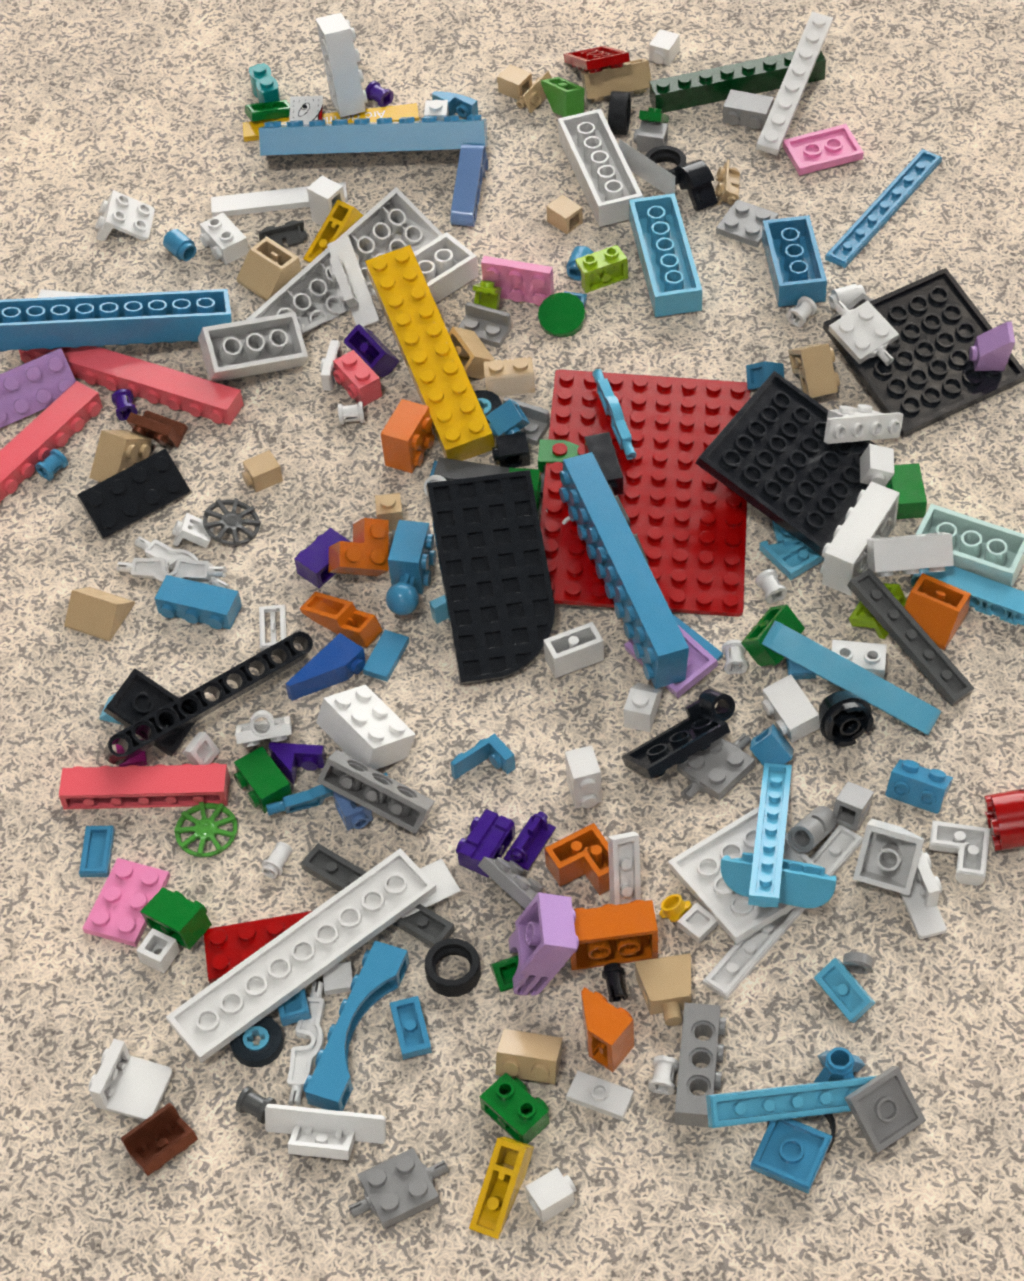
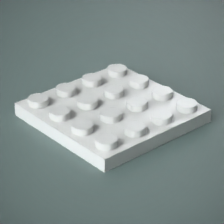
(701, 874)

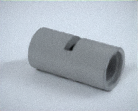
(812, 829)

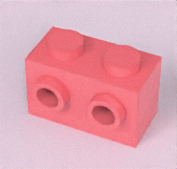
(357, 378)

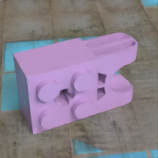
(543, 942)

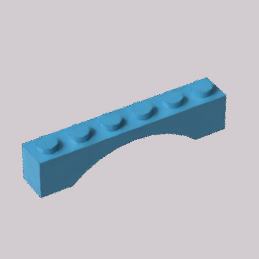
(381, 974)

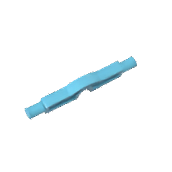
(612, 408)

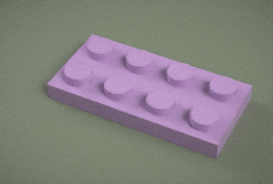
(33, 386)

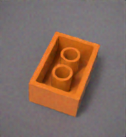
(615, 934)

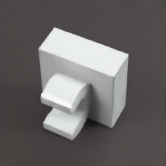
(201, 750)

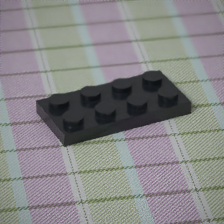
(133, 493)

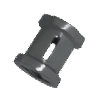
(253, 1103)

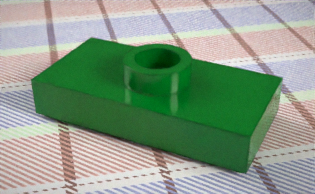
(268, 110)
(653, 115)

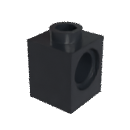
(511, 450)

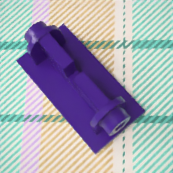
(530, 841)

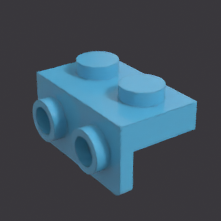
(918, 785)

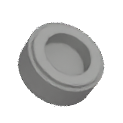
(858, 962)

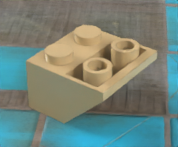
(268, 268)

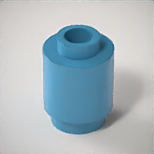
(179, 245)
(572, 269)

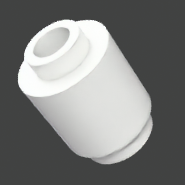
(845, 294)

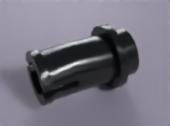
(615, 983)

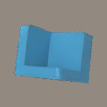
(759, 373)
(771, 747)

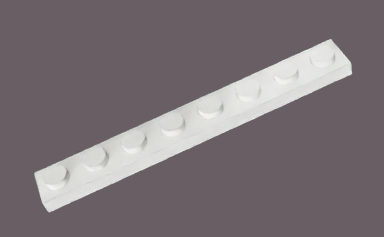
(794, 83)

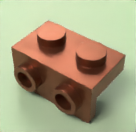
(158, 428)
(158, 1139)

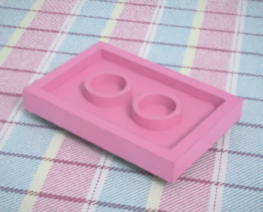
(823, 149)
(519, 279)
(123, 896)

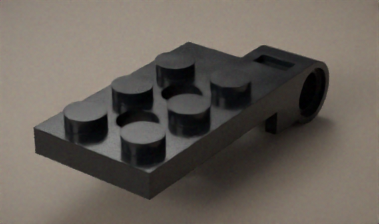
(682, 740)

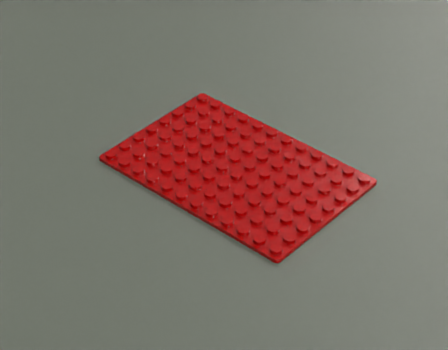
(679, 511)

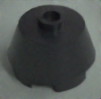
(844, 718)

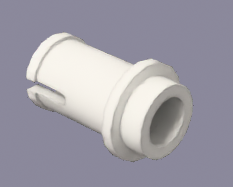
(273, 865)

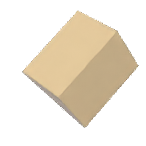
(96, 612)

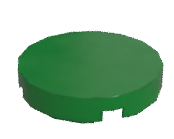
(561, 314)

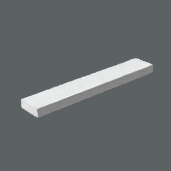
(263, 201)

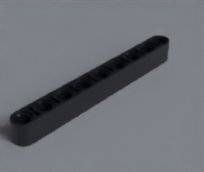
(200, 705)

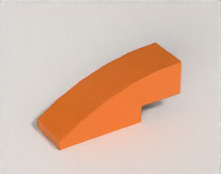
(342, 618)

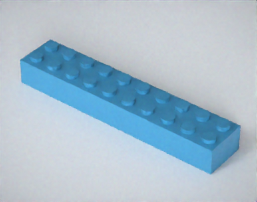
(371, 136)
(110, 319)
(624, 571)

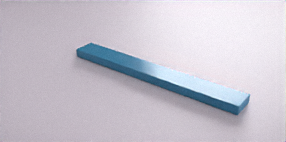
(883, 208)

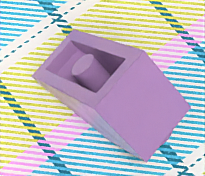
(993, 348)

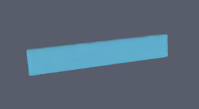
(781, 1102)

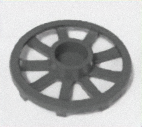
(231, 521)

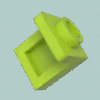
(487, 294)

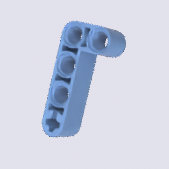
(467, 189)

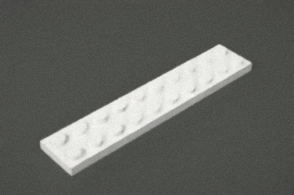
(300, 955)

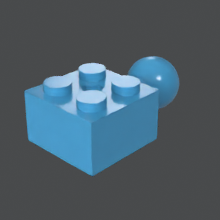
(409, 565)

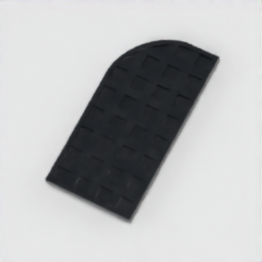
(492, 572)

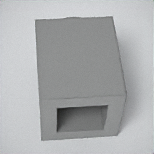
(650, 135)
(852, 805)

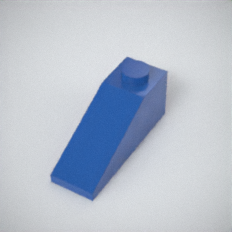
(331, 666)

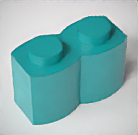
(263, 84)

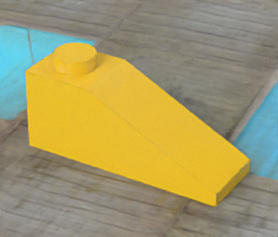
(338, 222)
(501, 1185)

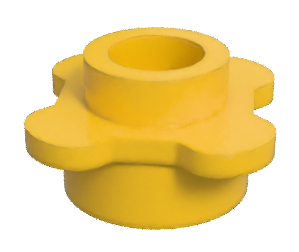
(674, 907)

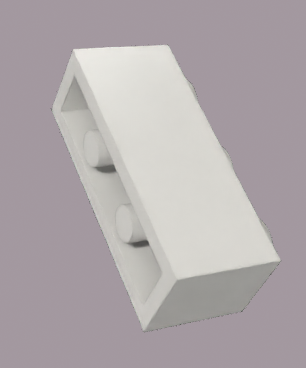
(910, 553)

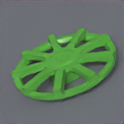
(205, 829)

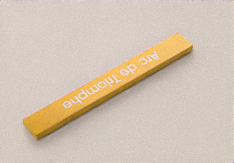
(251, 128)

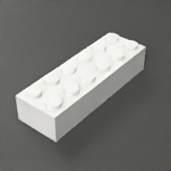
(598, 165)

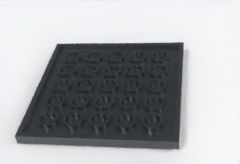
(931, 356)
(783, 467)

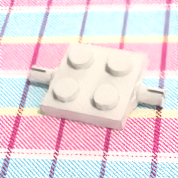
(863, 332)

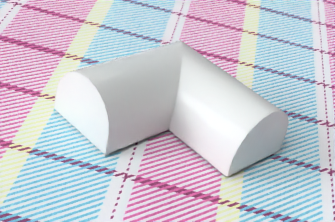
(969, 843)

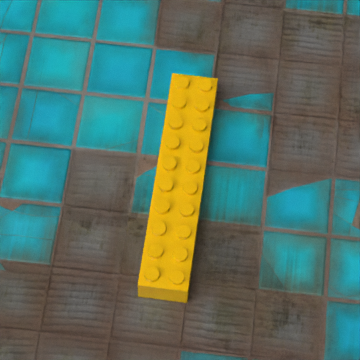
(430, 354)

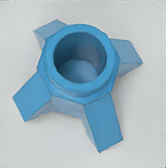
(838, 1065)

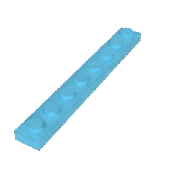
(770, 836)

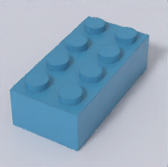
(793, 260)

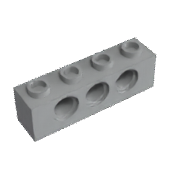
(375, 791)
(698, 1021)

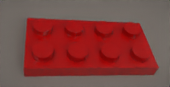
(596, 58)
(234, 943)

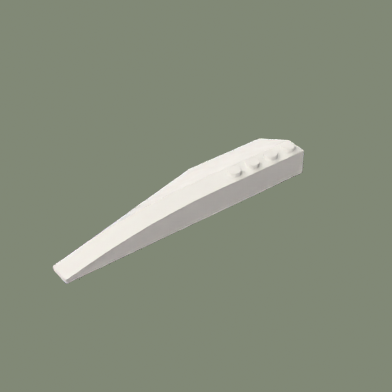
(384, 228)

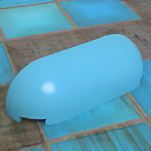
(801, 882)

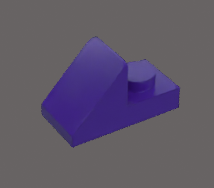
(291, 756)

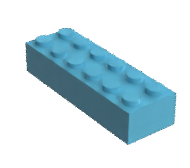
(665, 255)

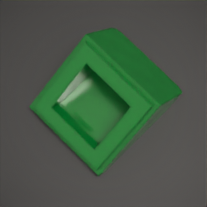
(504, 972)

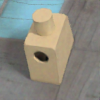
(665, 985)

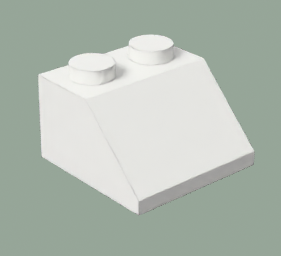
(888, 857)

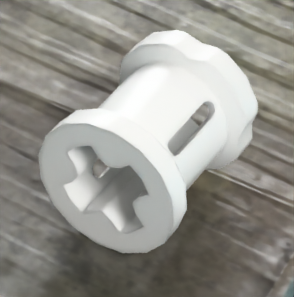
(804, 308)
(351, 413)
(771, 586)
(734, 657)
(663, 1075)

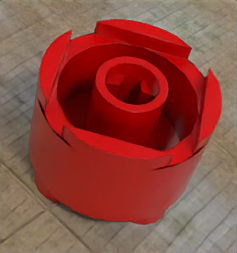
(1006, 819)

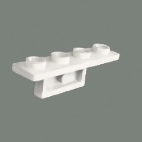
(351, 281)
(861, 424)
(924, 899)
(324, 1131)

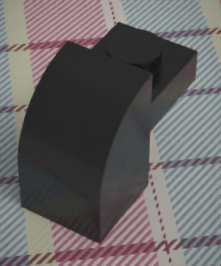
(698, 180)

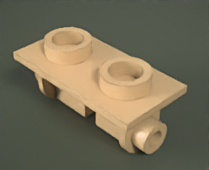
(534, 95)
(728, 183)

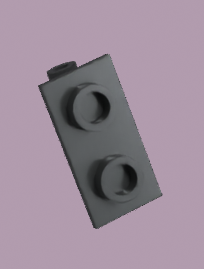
(290, 231)

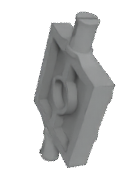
(717, 768)
(398, 1188)

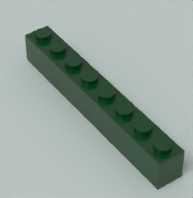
(715, 83)

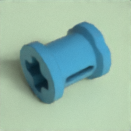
(51, 464)

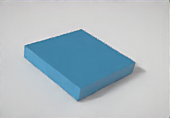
(791, 1153)

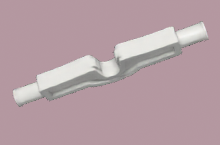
(159, 549)
(158, 568)
(303, 1057)

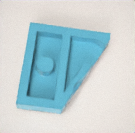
(791, 556)

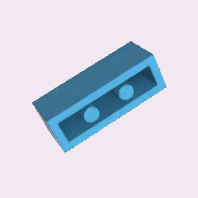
(198, 602)

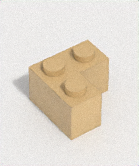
(815, 369)
(117, 452)

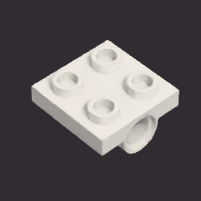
(272, 728)

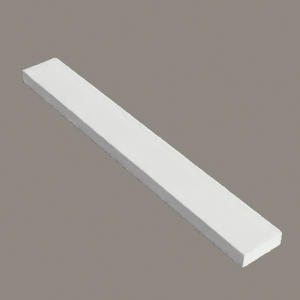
(749, 952)

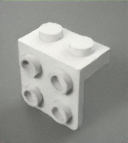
(124, 215)
(128, 1083)

